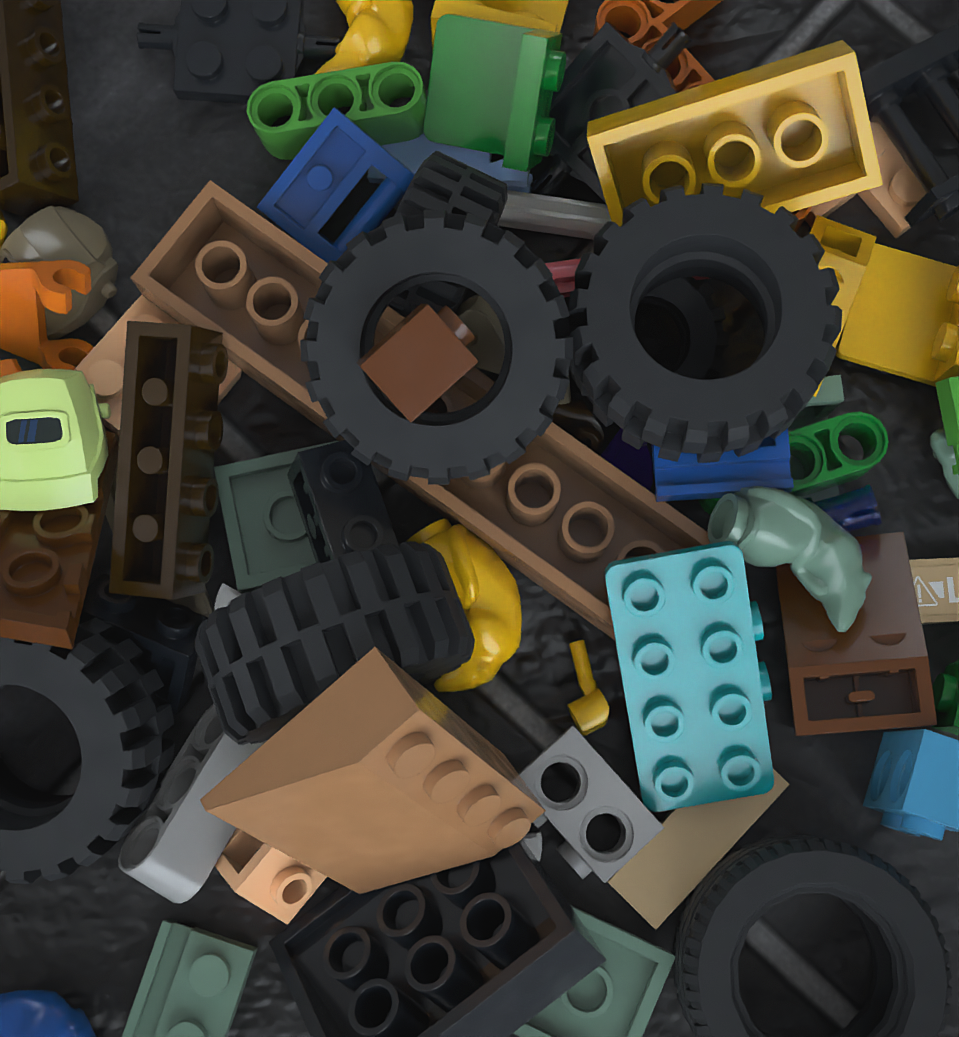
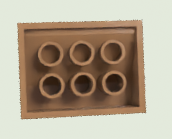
(377, 784)

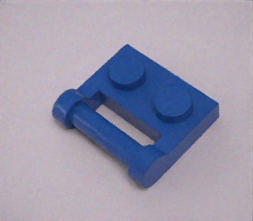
(323, 178)

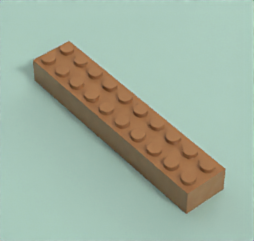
(547, 514)

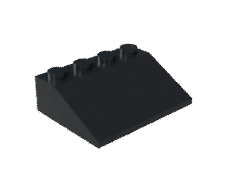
(437, 953)

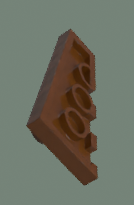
(49, 564)

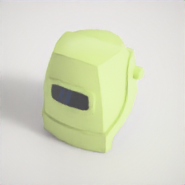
(50, 440)

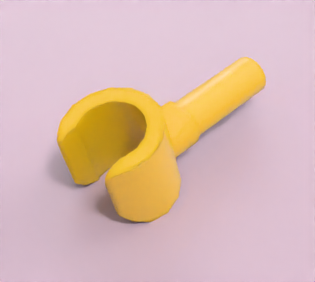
(592, 709)

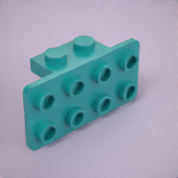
(692, 675)

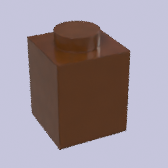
(420, 359)

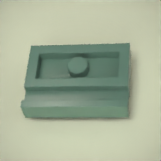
(190, 984)

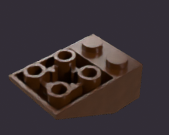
(873, 671)

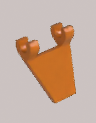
(23, 297)

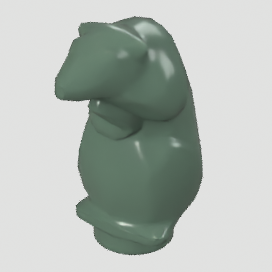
(785, 528)

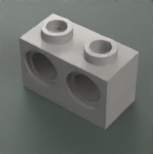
(597, 792)

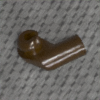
(580, 423)

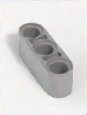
(175, 837)

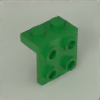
(494, 88)

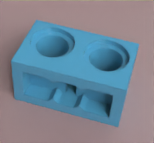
(916, 783)

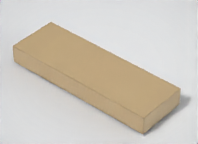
(686, 851)

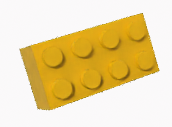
(777, 130)

